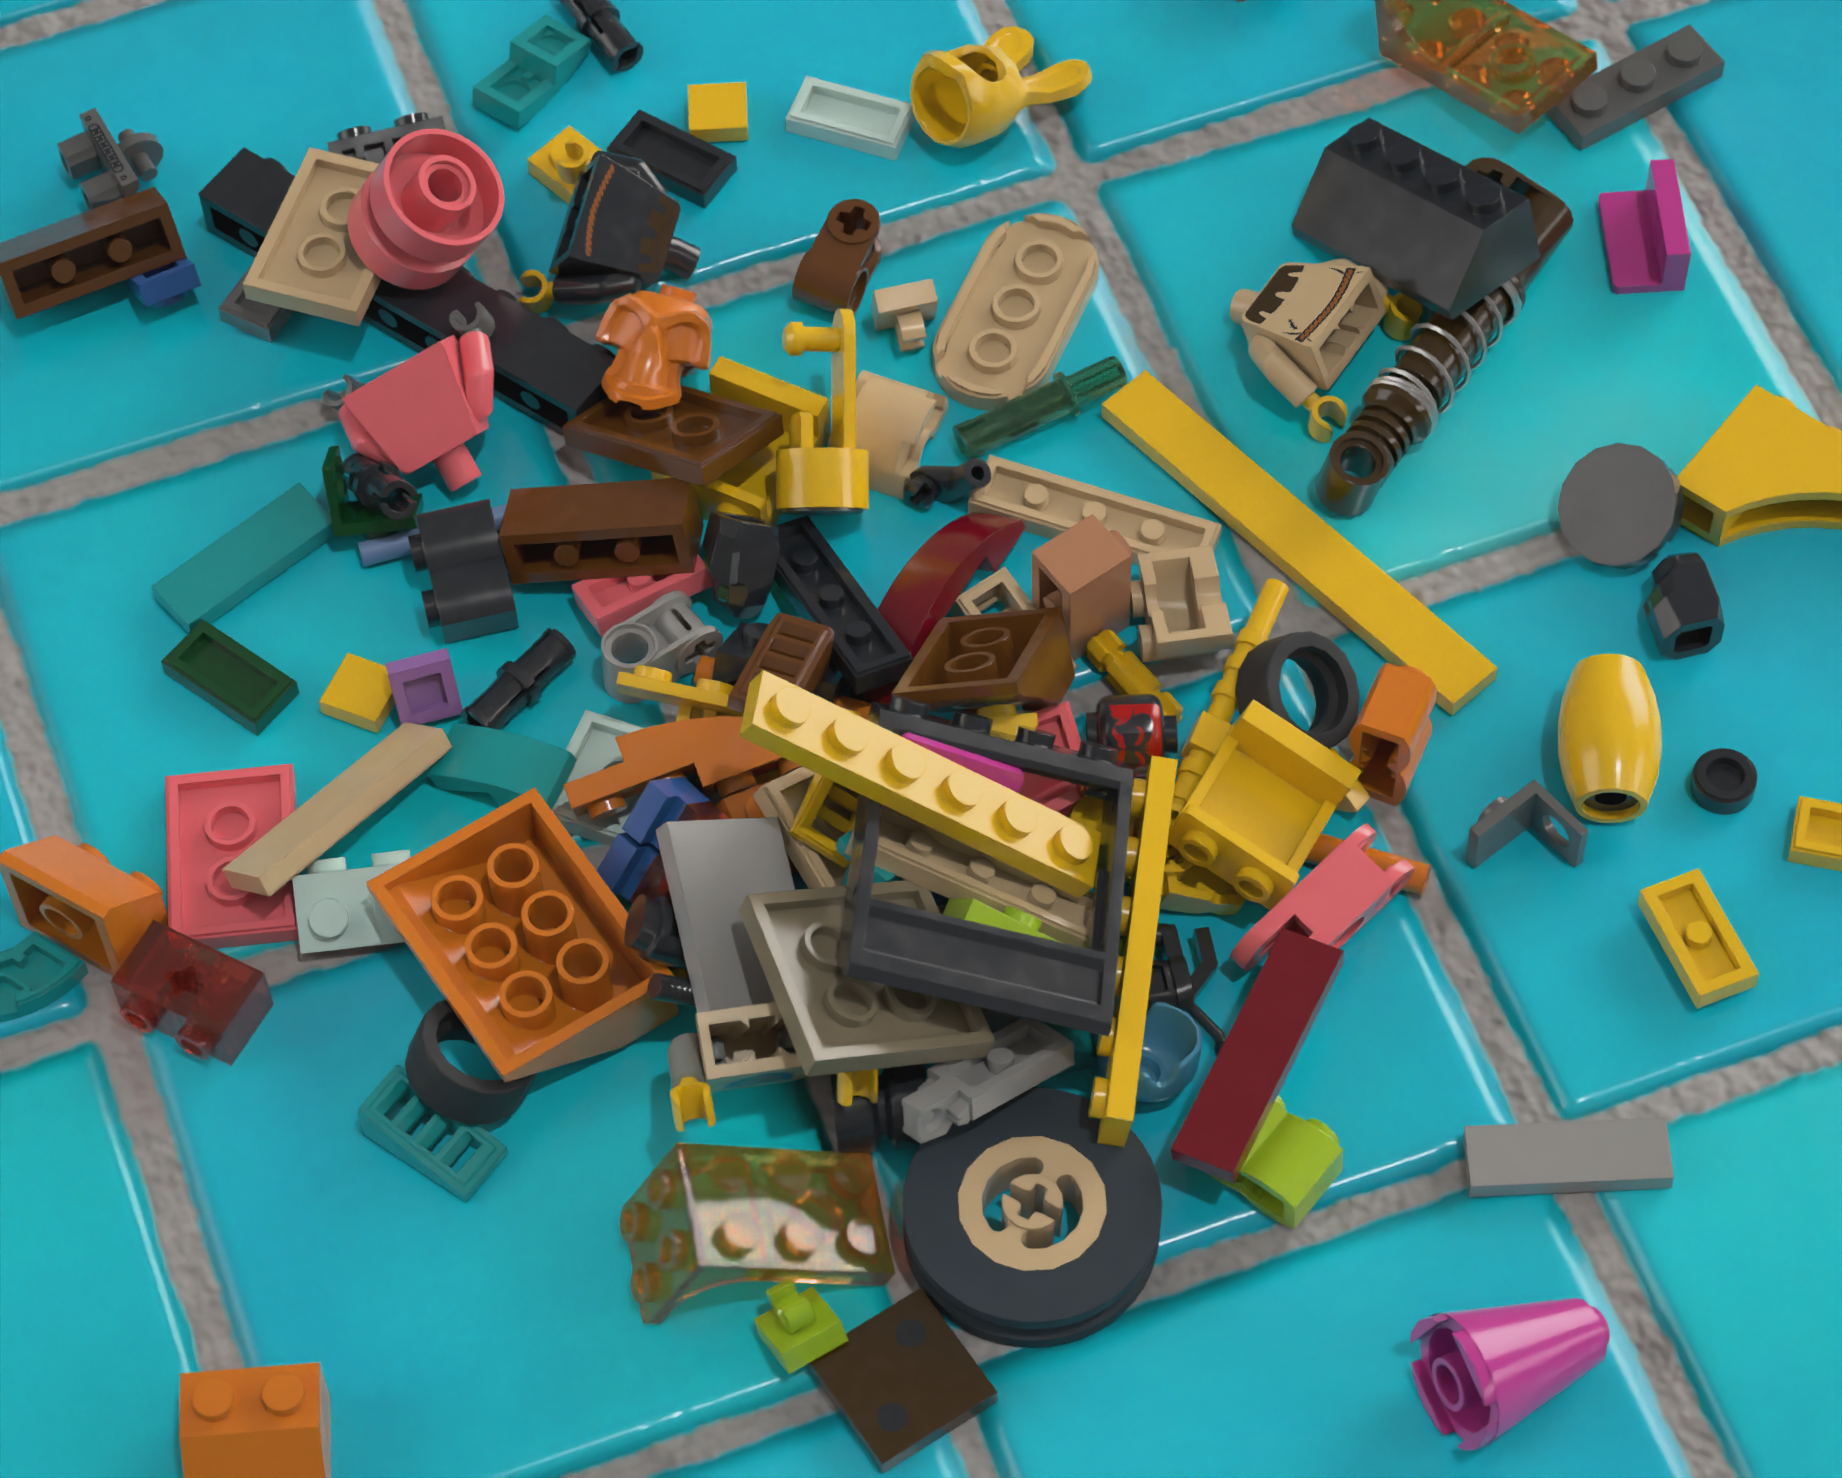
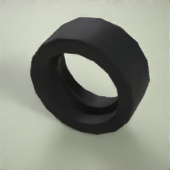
(1325, 667)
(448, 1088)

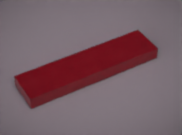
(1257, 1055)

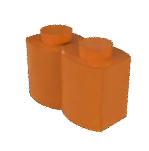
(1393, 731)

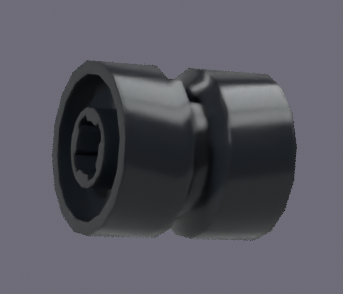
(866, 1123)

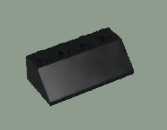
(1416, 219)

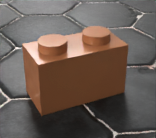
(1087, 577)

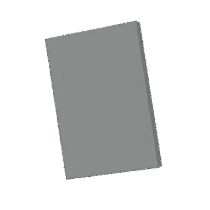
(708, 878)

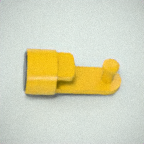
(825, 478)

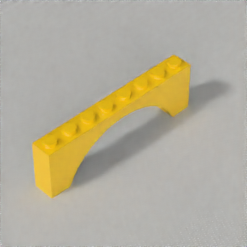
(1764, 473)

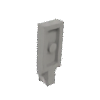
(968, 1088)

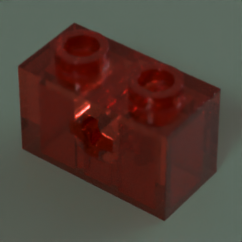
(191, 994)

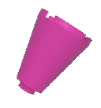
(1503, 1363)

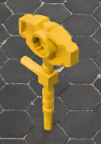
(1186, 885)

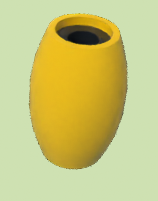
(1609, 738)

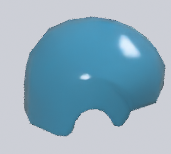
(1168, 1053)

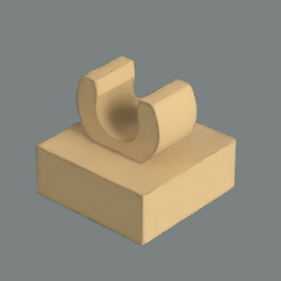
(905, 309)

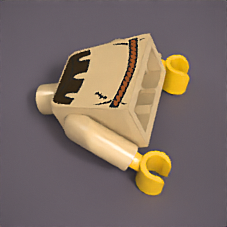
(1312, 325)

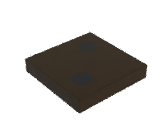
(903, 1380)

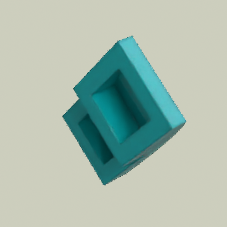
(536, 70)
(501, 764)

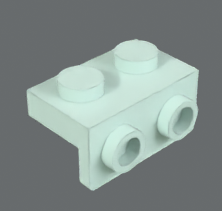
(337, 907)

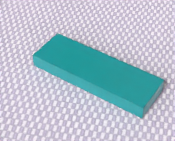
(245, 558)

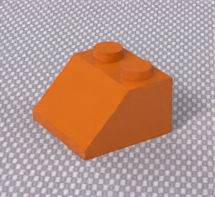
(81, 899)
(256, 1423)

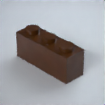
(88, 252)
(601, 530)

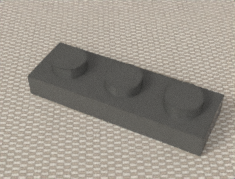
(1637, 87)

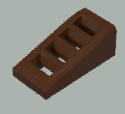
(790, 650)

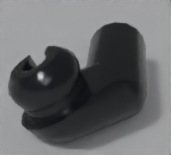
(945, 483)

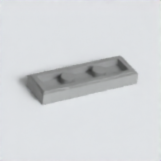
(1567, 1157)

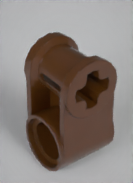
(841, 258)

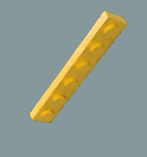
(920, 784)
(1115, 1095)

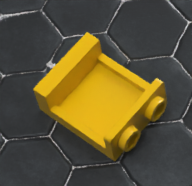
(752, 484)
(1261, 805)

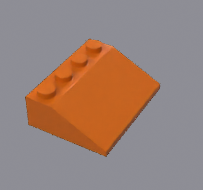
(523, 940)

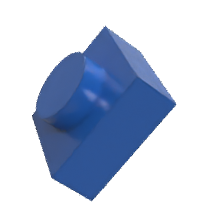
(165, 284)

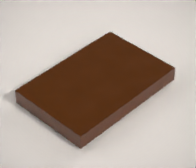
(684, 441)

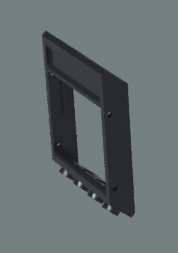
(976, 960)

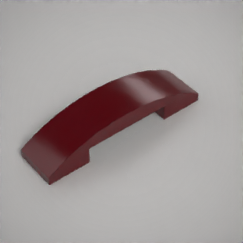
(937, 576)

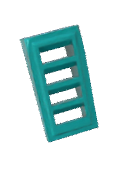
(377, 1124)

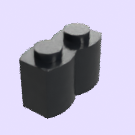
(465, 570)

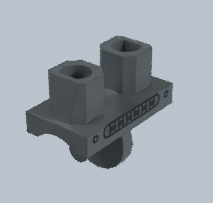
(120, 164)

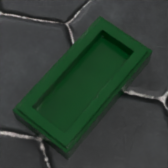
(230, 677)

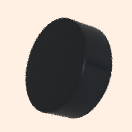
(1723, 781)

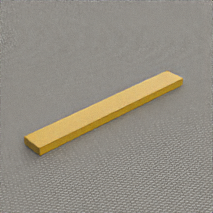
(1297, 540)

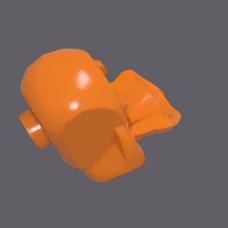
(657, 343)

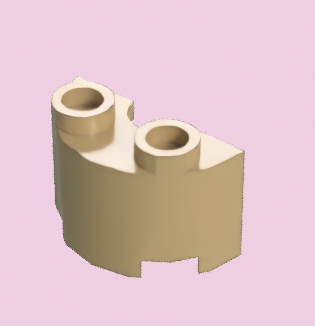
(894, 427)
(1179, 605)

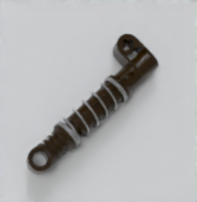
(1406, 403)

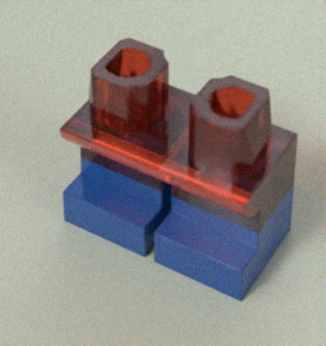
(634, 859)

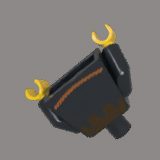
(613, 233)

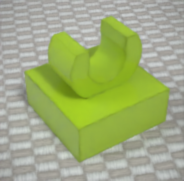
(798, 1326)

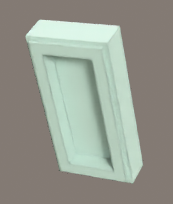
(850, 118)

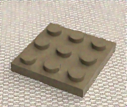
(844, 1020)

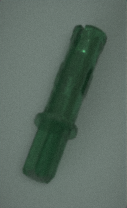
(1038, 407)

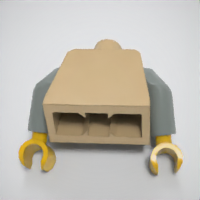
(742, 1051)

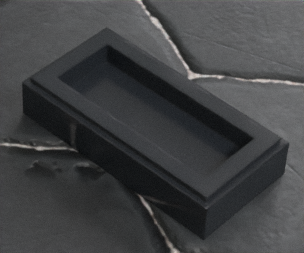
(676, 158)

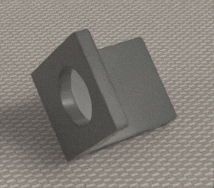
(1510, 817)

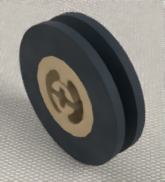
(1014, 1280)

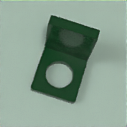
(353, 517)

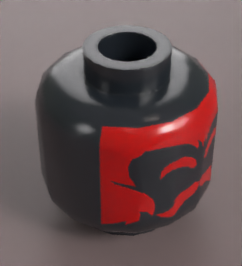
(1133, 727)

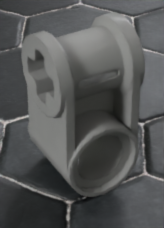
(659, 637)

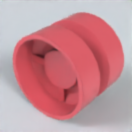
(425, 209)

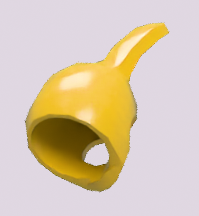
(978, 89)

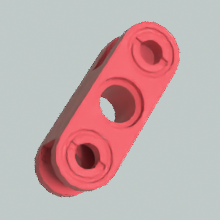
(1329, 901)

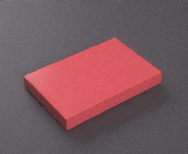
(208, 826)

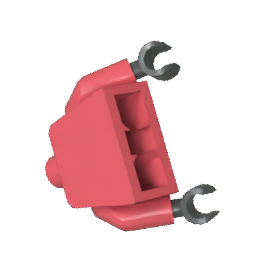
(426, 404)

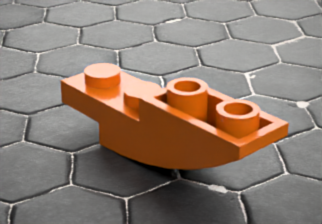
(671, 751)

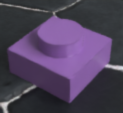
(424, 687)

